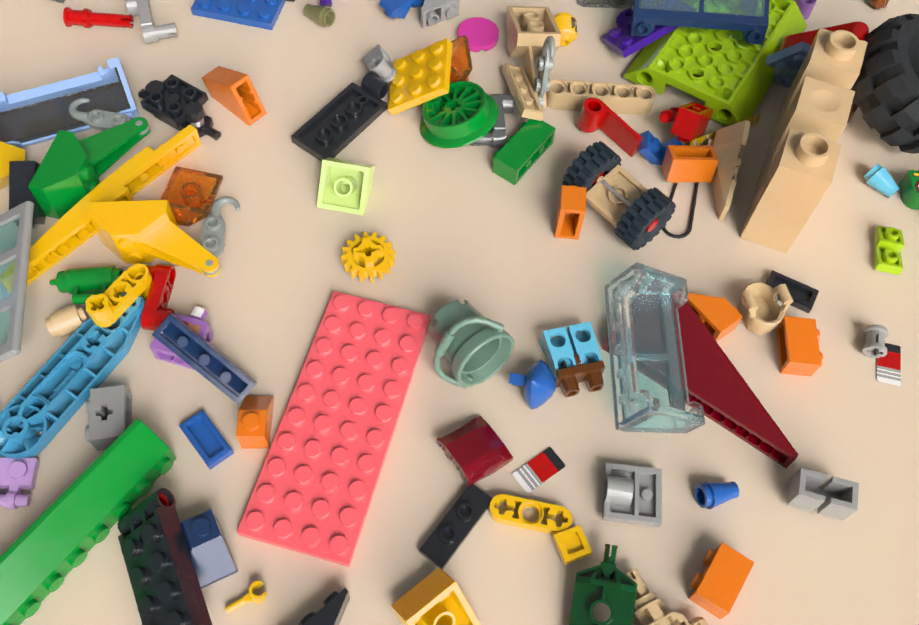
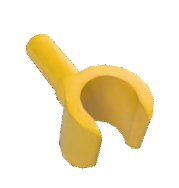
(247, 598)

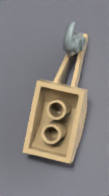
(533, 34)

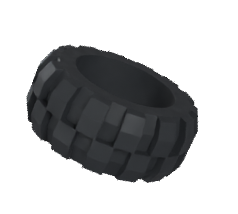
(890, 82)

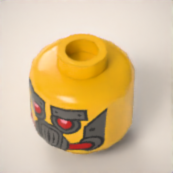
(567, 26)

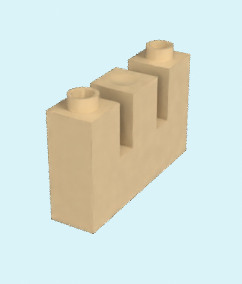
(804, 141)

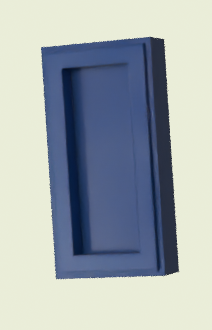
(206, 439)

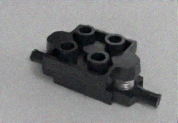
(178, 105)

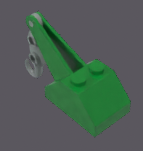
(74, 166)

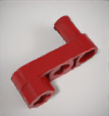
(155, 308)

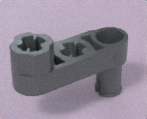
(497, 135)

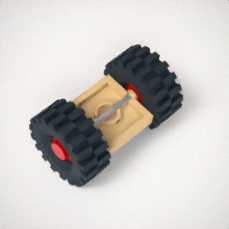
(618, 196)

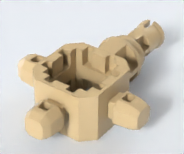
(652, 610)

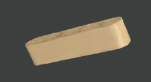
(619, 97)

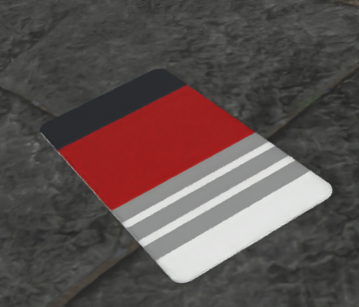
(890, 366)
(538, 470)

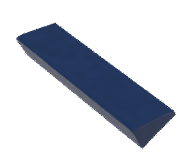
(204, 358)

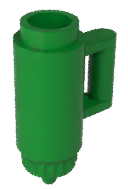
(85, 281)

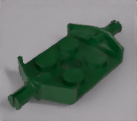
(607, 586)

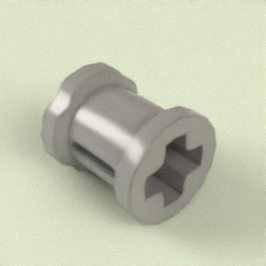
(875, 341)

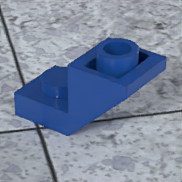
(399, 8)
(652, 148)

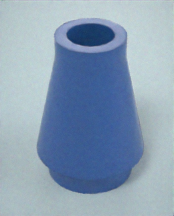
(712, 494)

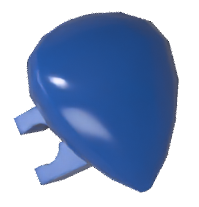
(538, 384)

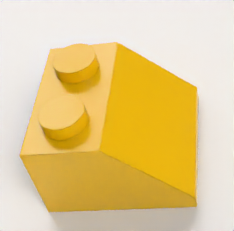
(435, 602)

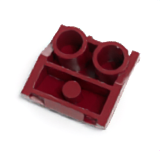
(475, 450)

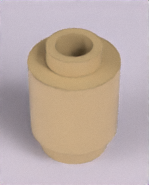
(66, 320)

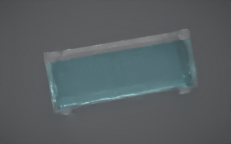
(648, 352)

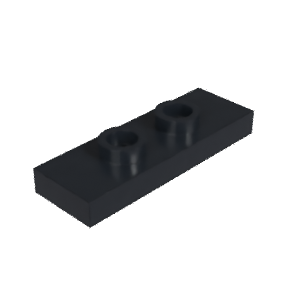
(456, 526)

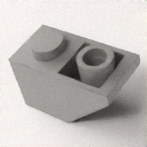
(438, 11)

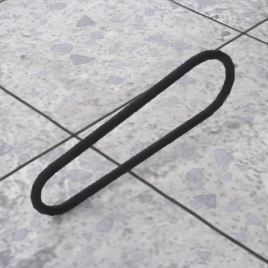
(691, 215)

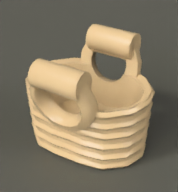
(760, 306)

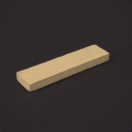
(522, 92)

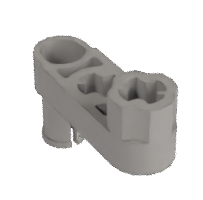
(150, 32)

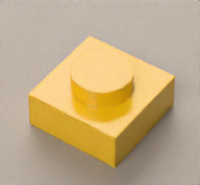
(572, 544)

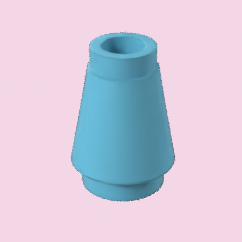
(881, 180)

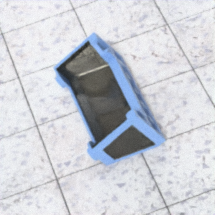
(42, 111)

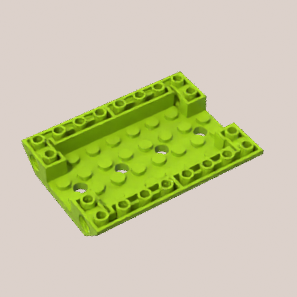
(729, 78)

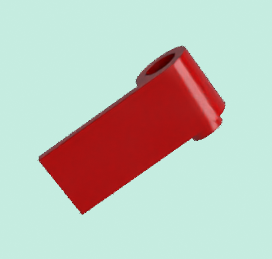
(598, 115)

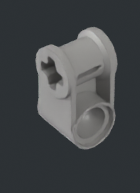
(380, 63)

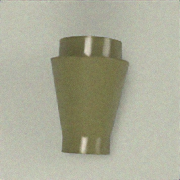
(320, 14)

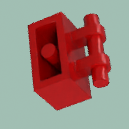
(689, 120)

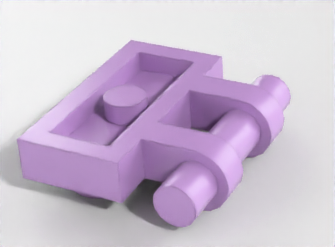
(17, 475)

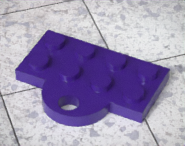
(620, 38)

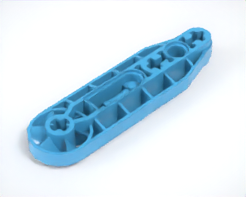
(63, 380)

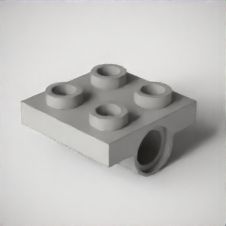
(632, 494)

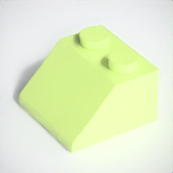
(345, 185)

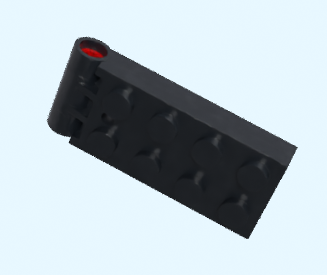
(161, 564)

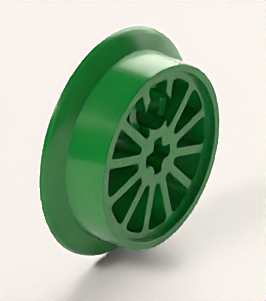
(447, 118)

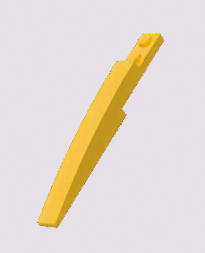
(121, 185)

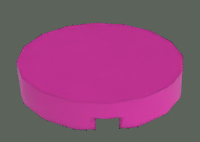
(480, 33)

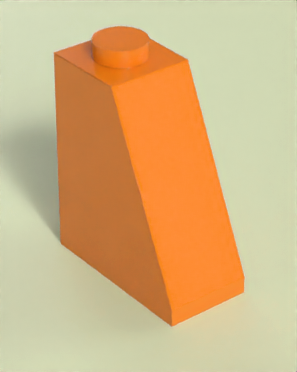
(235, 93)

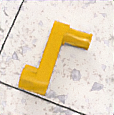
(107, 307)

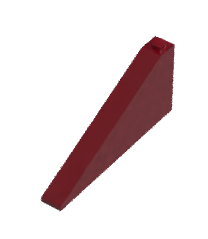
(724, 393)

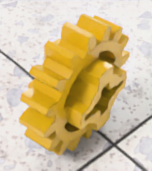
(368, 257)

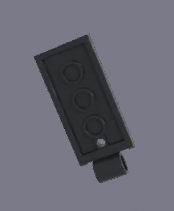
(343, 118)

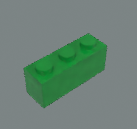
(523, 150)

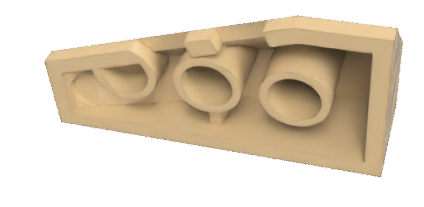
(728, 145)

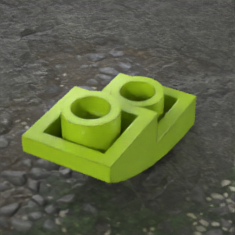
(887, 250)

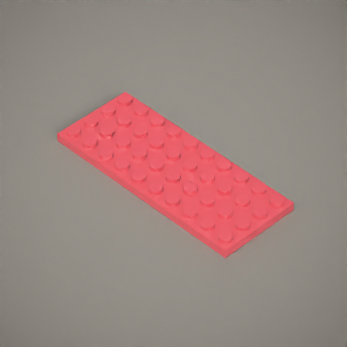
(336, 430)

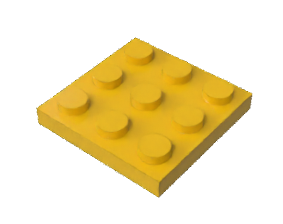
(420, 76)

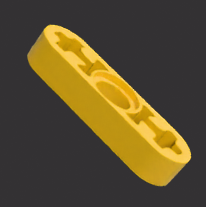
(549, 526)

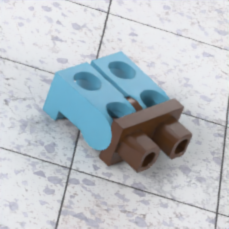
(574, 358)

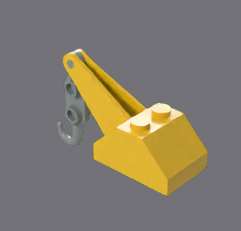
(149, 231)

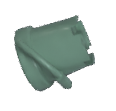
(470, 344)

